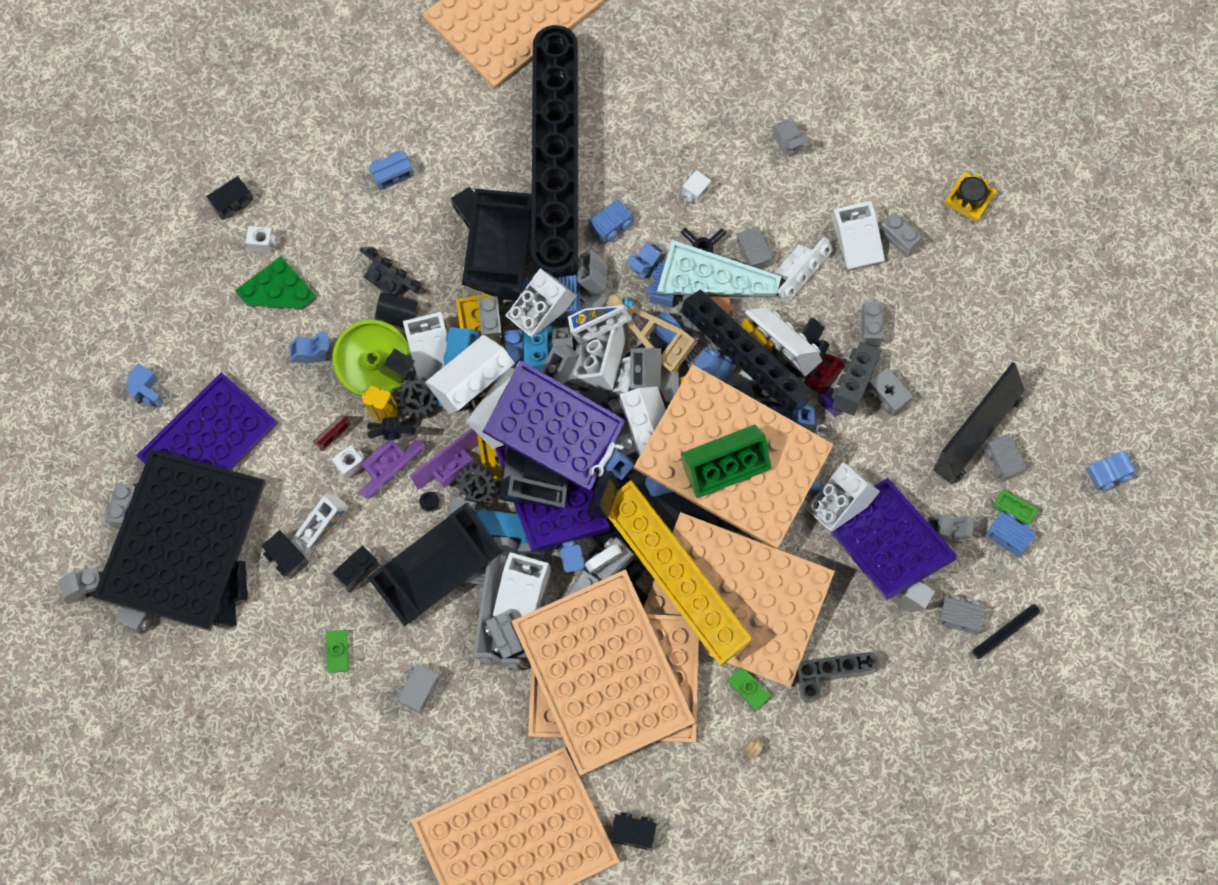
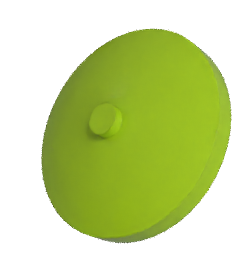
(361, 354)

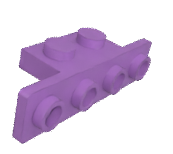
(387, 462)
(448, 462)

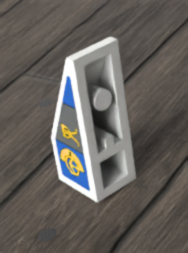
(596, 321)
(319, 522)

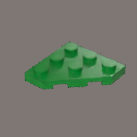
(276, 288)

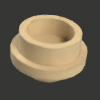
(753, 747)

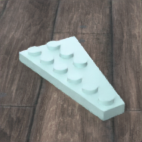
(694, 269)

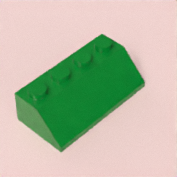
(726, 460)

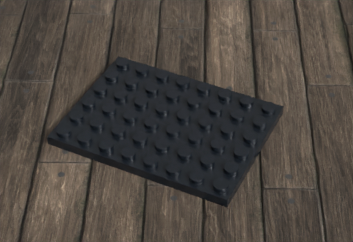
(180, 540)

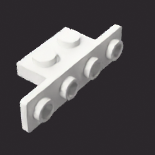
(800, 267)

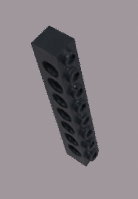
(746, 352)

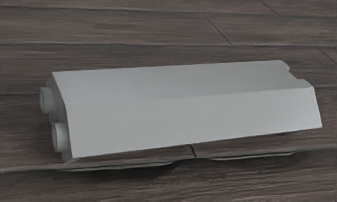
(484, 644)

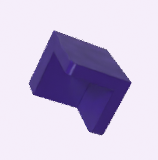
(827, 402)

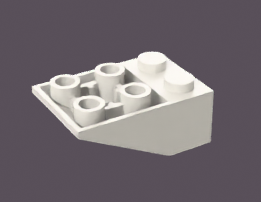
(858, 235)
(540, 303)
(426, 343)
(842, 497)
(521, 585)

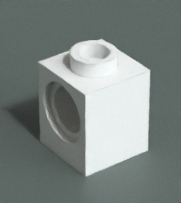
(696, 187)
(255, 234)
(348, 470)

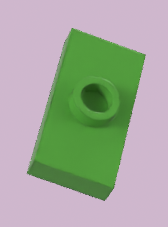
(1017, 507)
(337, 651)
(748, 688)

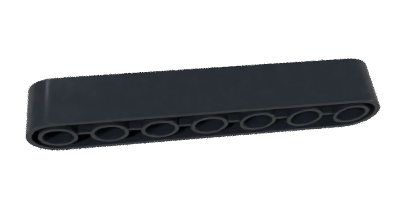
(555, 65)

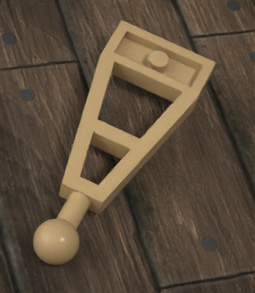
(676, 350)

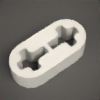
(603, 558)

